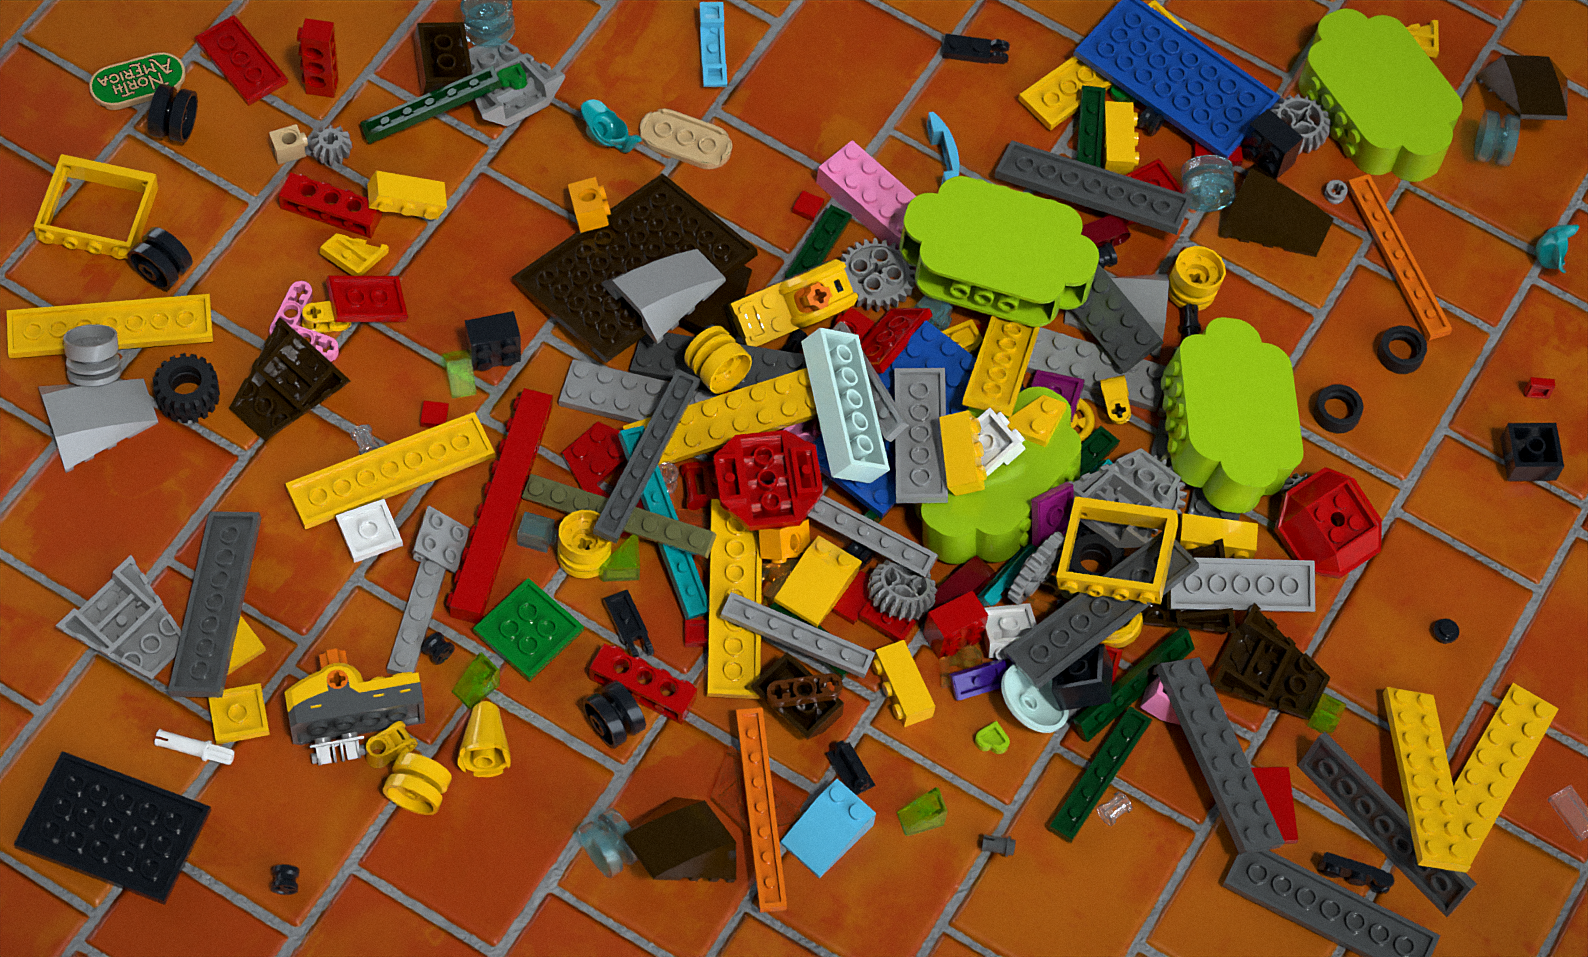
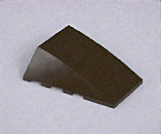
(1529, 86)
(1276, 216)
(712, 310)
(285, 382)
(1209, 620)
(1269, 667)
(684, 841)

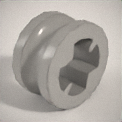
(1332, 197)

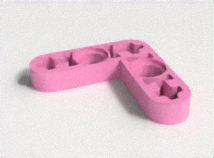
(290, 303)

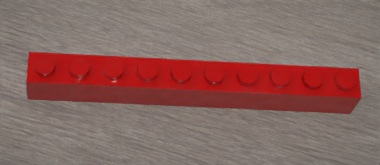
(500, 507)

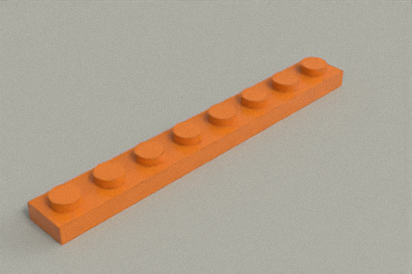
(1399, 257)
(761, 810)

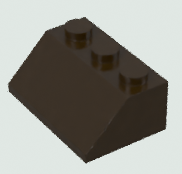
(441, 54)
(806, 718)

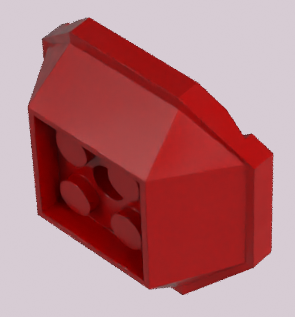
(774, 457)
(1307, 527)

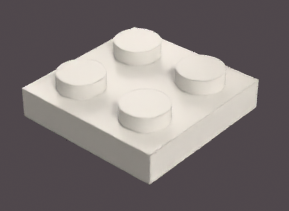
(369, 530)

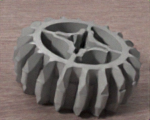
(1306, 119)
(901, 591)

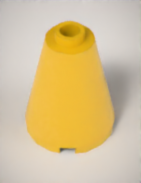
(484, 742)

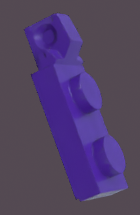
(978, 679)

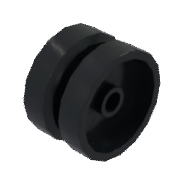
(172, 113)
(160, 258)
(614, 714)

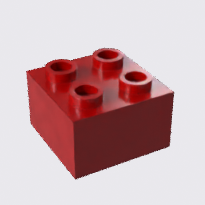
(955, 625)

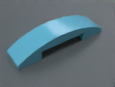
(713, 44)
(940, 134)

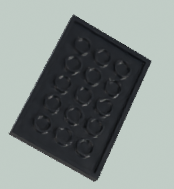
(113, 827)

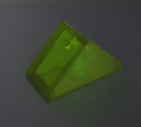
(459, 373)
(623, 563)
(478, 681)
(1327, 714)
(923, 813)

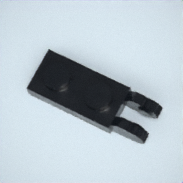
(975, 49)
(628, 622)
(1356, 872)

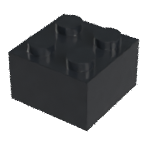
(1272, 144)
(493, 341)
(1532, 451)
(1085, 681)

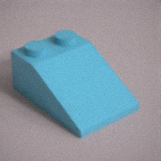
(829, 828)

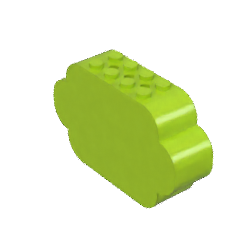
(1381, 95)
(998, 251)
(1231, 415)
(999, 519)

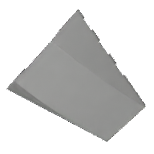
(507, 104)
(666, 289)
(1147, 295)
(96, 416)
(1130, 480)
(127, 623)

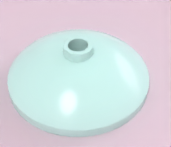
(1031, 706)

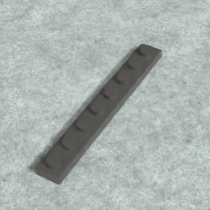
(646, 456)

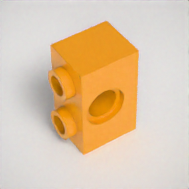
(588, 204)
(784, 542)

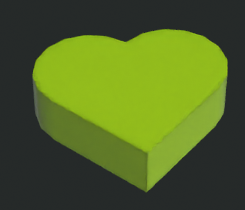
(992, 739)

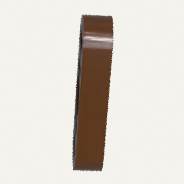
(822, 679)

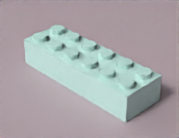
(845, 405)

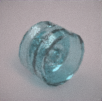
(488, 21)
(1497, 138)
(1208, 182)
(605, 842)

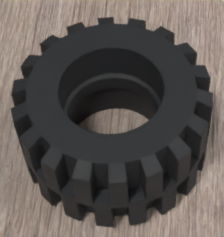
(190, 405)
(1094, 548)

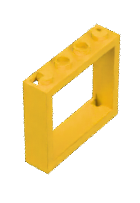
(103, 174)
(1121, 514)

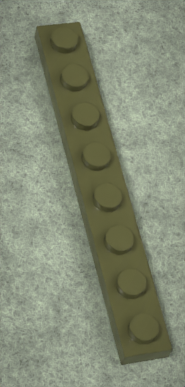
(641, 523)

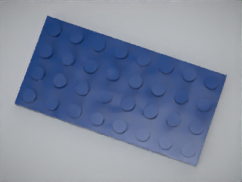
(1176, 75)
(925, 349)

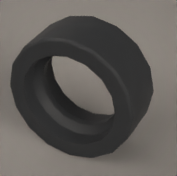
(1409, 335)
(1343, 393)

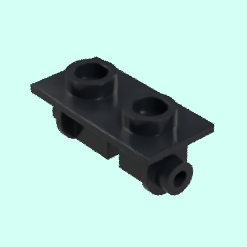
(850, 768)

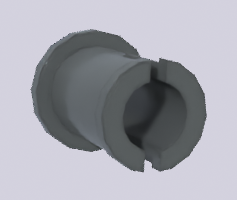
(999, 845)

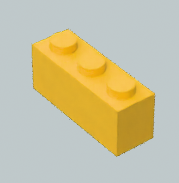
(1119, 137)
(406, 195)
(962, 453)
(1237, 536)
(903, 683)

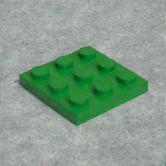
(528, 629)

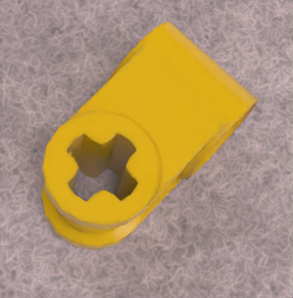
(322, 317)
(1116, 395)
(392, 741)

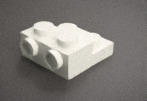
(998, 441)
(1006, 626)

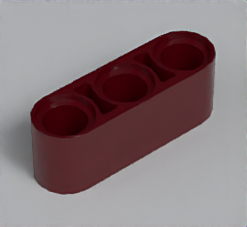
(1107, 229)
(970, 577)

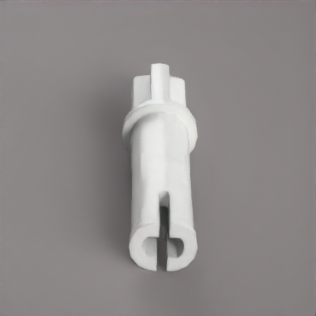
(195, 747)

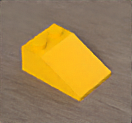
(818, 581)

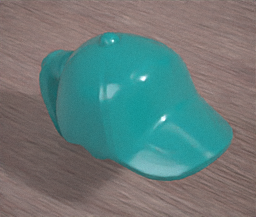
(607, 128)
(1554, 245)

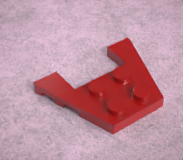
(595, 457)

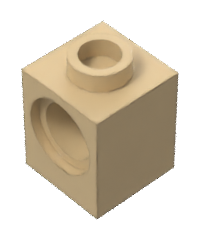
(288, 152)

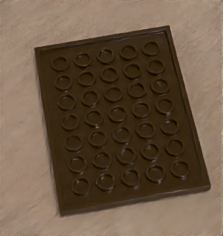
(641, 230)

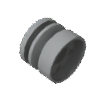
(92, 355)

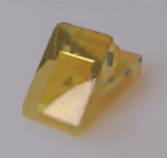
(775, 575)

